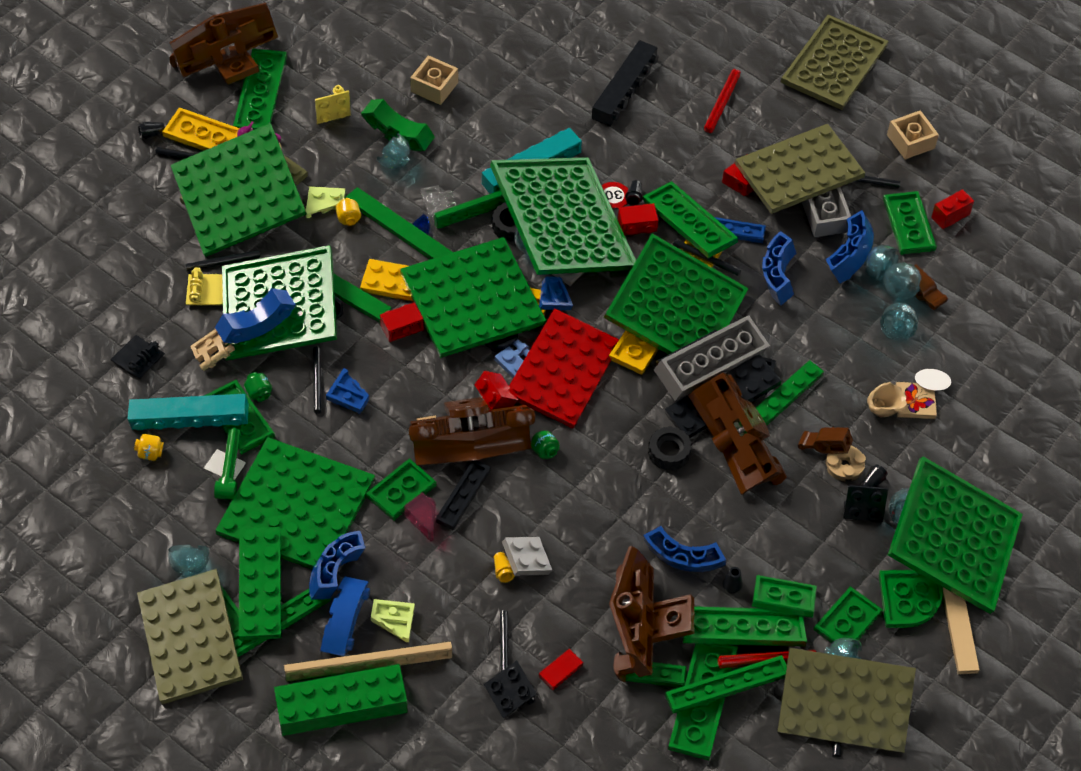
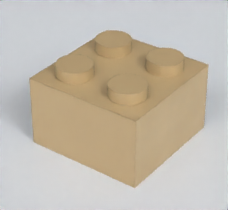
(434, 80)
(912, 134)

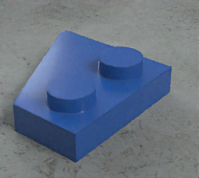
(554, 295)
(348, 393)

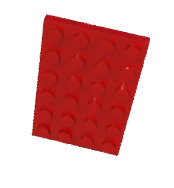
(563, 368)

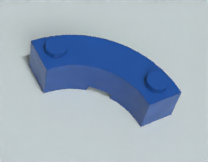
(853, 253)
(774, 265)
(248, 325)
(684, 557)
(324, 573)
(345, 610)

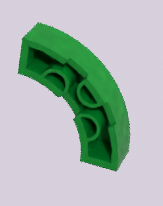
(382, 116)

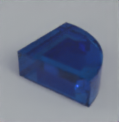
(423, 224)

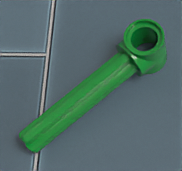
(226, 486)

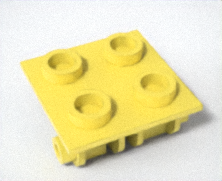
(333, 106)
(204, 288)

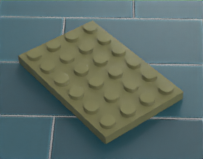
(834, 62)
(799, 168)
(189, 636)
(846, 700)

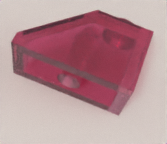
(422, 514)

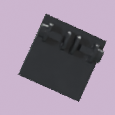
(138, 356)
(865, 503)
(510, 689)

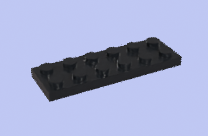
(753, 379)

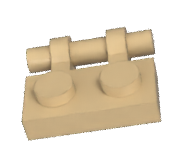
(207, 346)

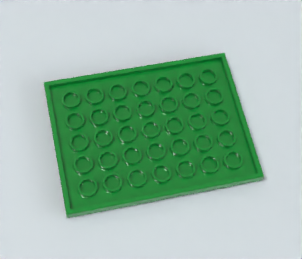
(563, 215)

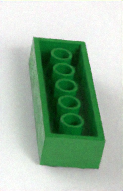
(341, 699)

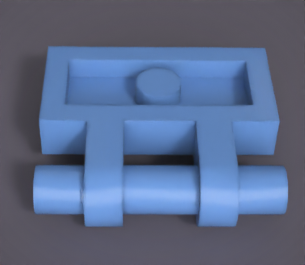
(512, 360)

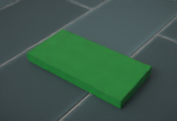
(909, 223)
(256, 430)

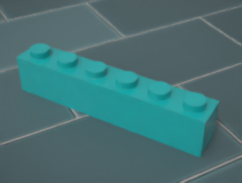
(562, 145)
(188, 411)

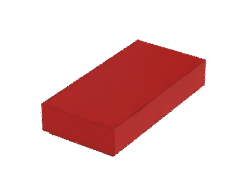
(561, 669)

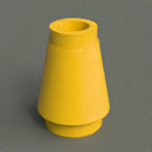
(503, 568)

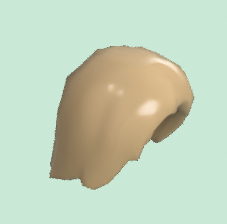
(886, 400)

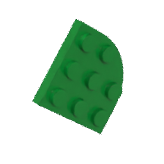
(908, 598)

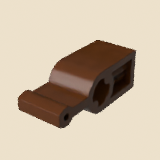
(929, 292)
(827, 441)

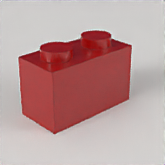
(952, 209)
(638, 219)
(401, 322)
(495, 390)

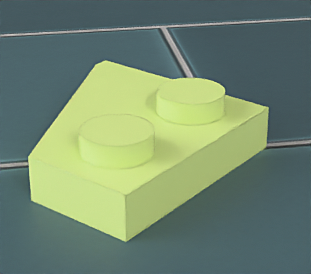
(323, 199)
(394, 617)

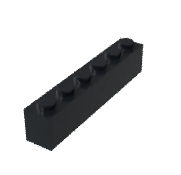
(624, 83)

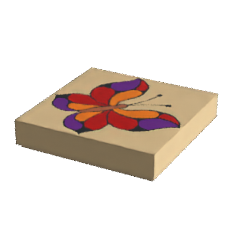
(919, 400)

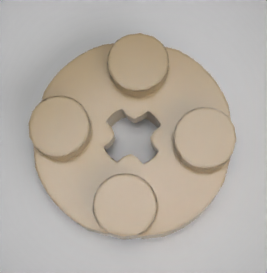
(843, 472)

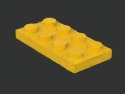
(198, 130)

